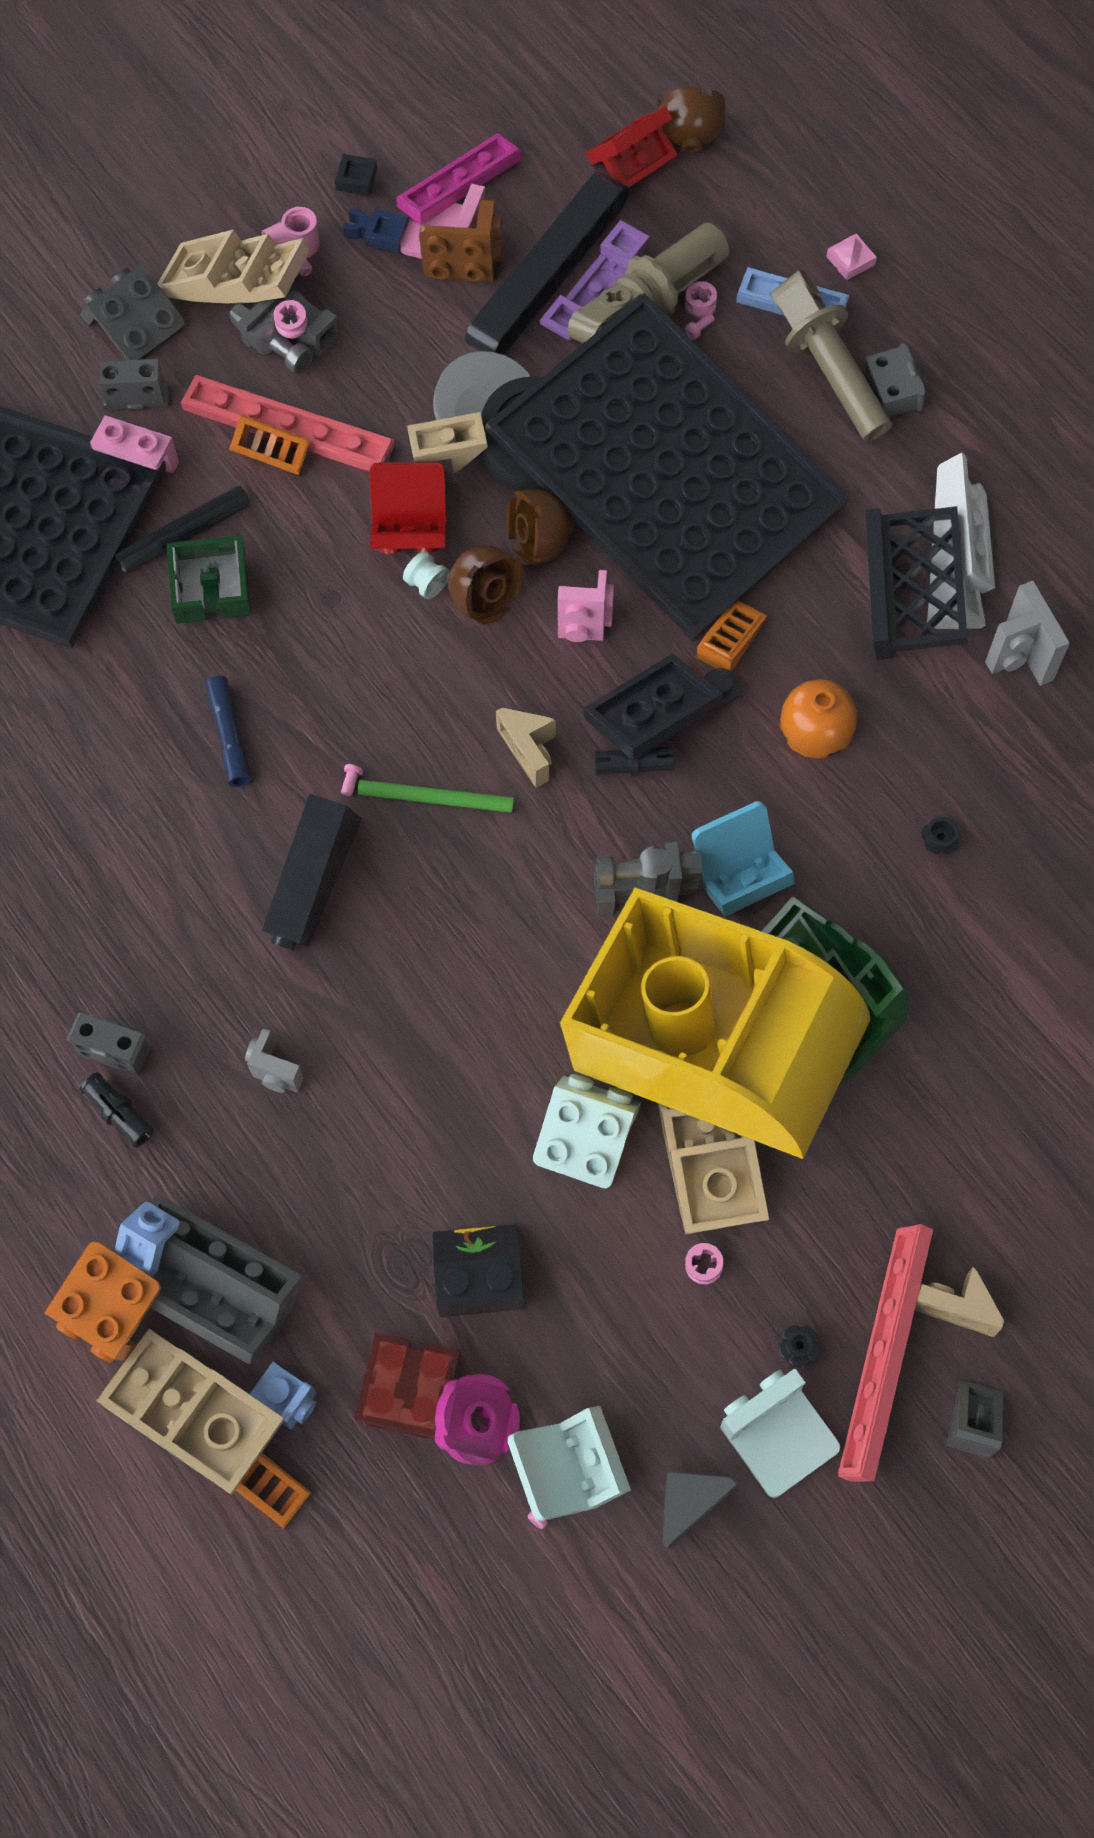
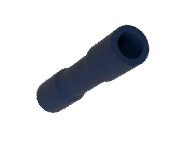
(232, 750)

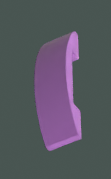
(616, 251)

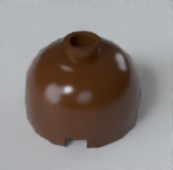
(695, 117)
(538, 525)
(485, 582)

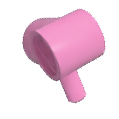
(297, 224)

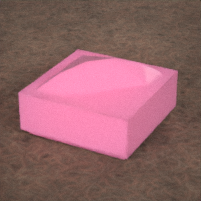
(851, 256)

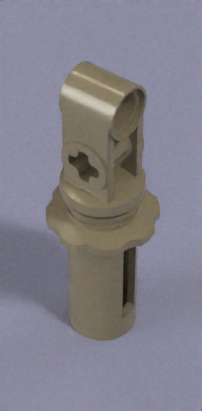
(657, 278)

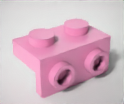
(135, 444)
(585, 610)

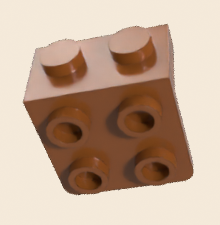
(463, 251)

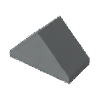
(977, 1420)
(689, 1500)

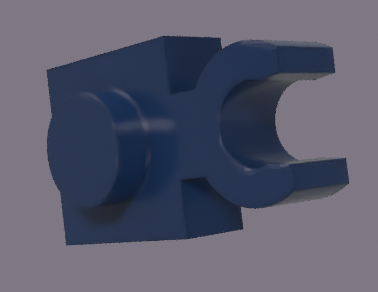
(380, 231)

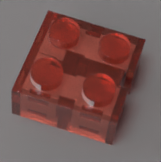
(404, 1386)

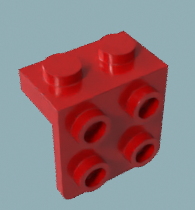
(408, 506)

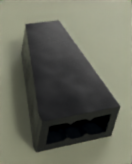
(310, 871)

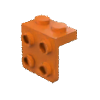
(104, 1302)

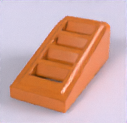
(241, 434)
(720, 658)
(292, 1504)

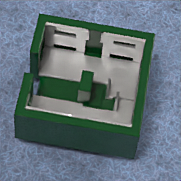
(208, 579)

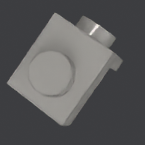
(274, 1072)

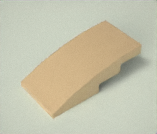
(233, 269)
(712, 1173)
(190, 1411)

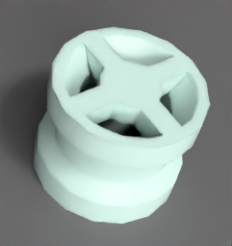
(426, 575)

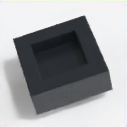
(356, 174)

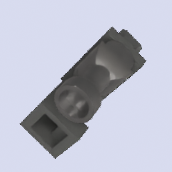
(260, 332)
(657, 871)

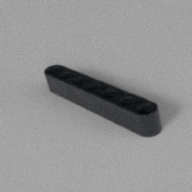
(547, 264)

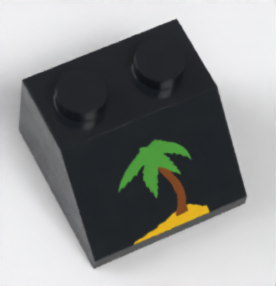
(477, 1270)

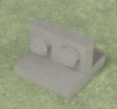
(1029, 636)

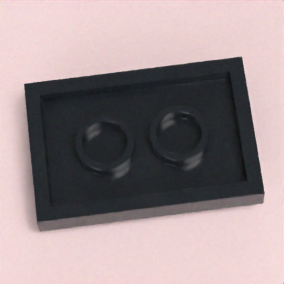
(653, 706)

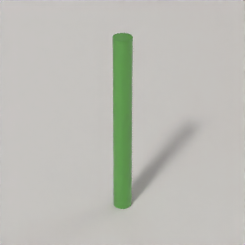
(436, 796)

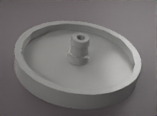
(471, 381)

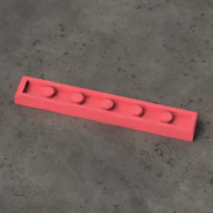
(327, 436)
(885, 1354)

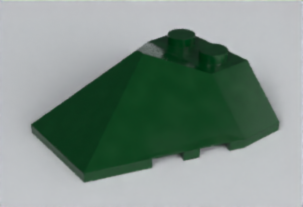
(858, 963)

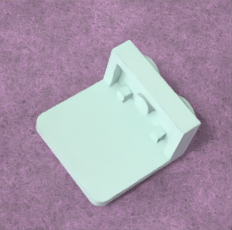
(585, 1130)
(779, 1433)
(568, 1465)

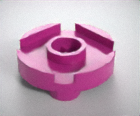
(454, 1425)

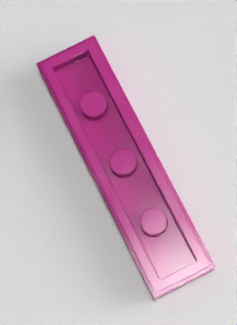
(455, 179)

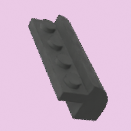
(222, 1286)

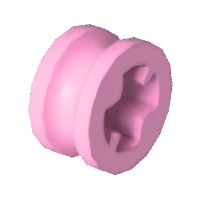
(704, 291)
(287, 308)
(697, 1252)

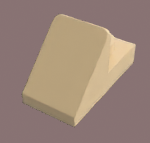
(449, 438)
(524, 736)
(971, 1310)

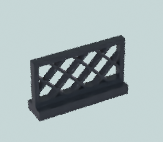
(883, 574)

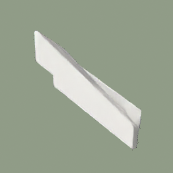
(976, 553)

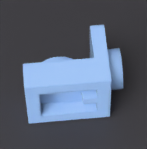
(144, 1236)
(285, 1395)

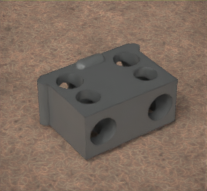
(895, 380)
(133, 385)
(109, 1043)

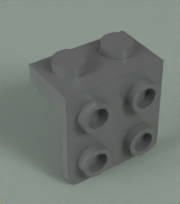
(133, 313)

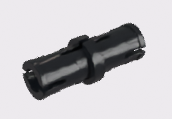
(618, 762)
(134, 1127)

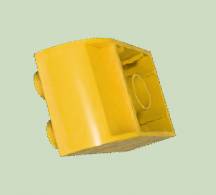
(715, 1022)

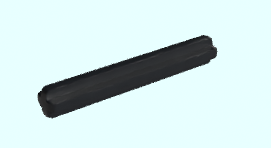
(182, 528)

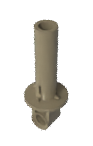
(817, 330)

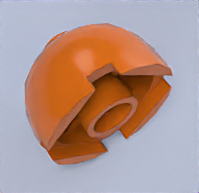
(818, 718)

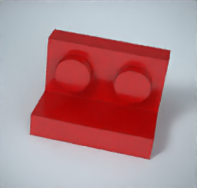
(635, 148)

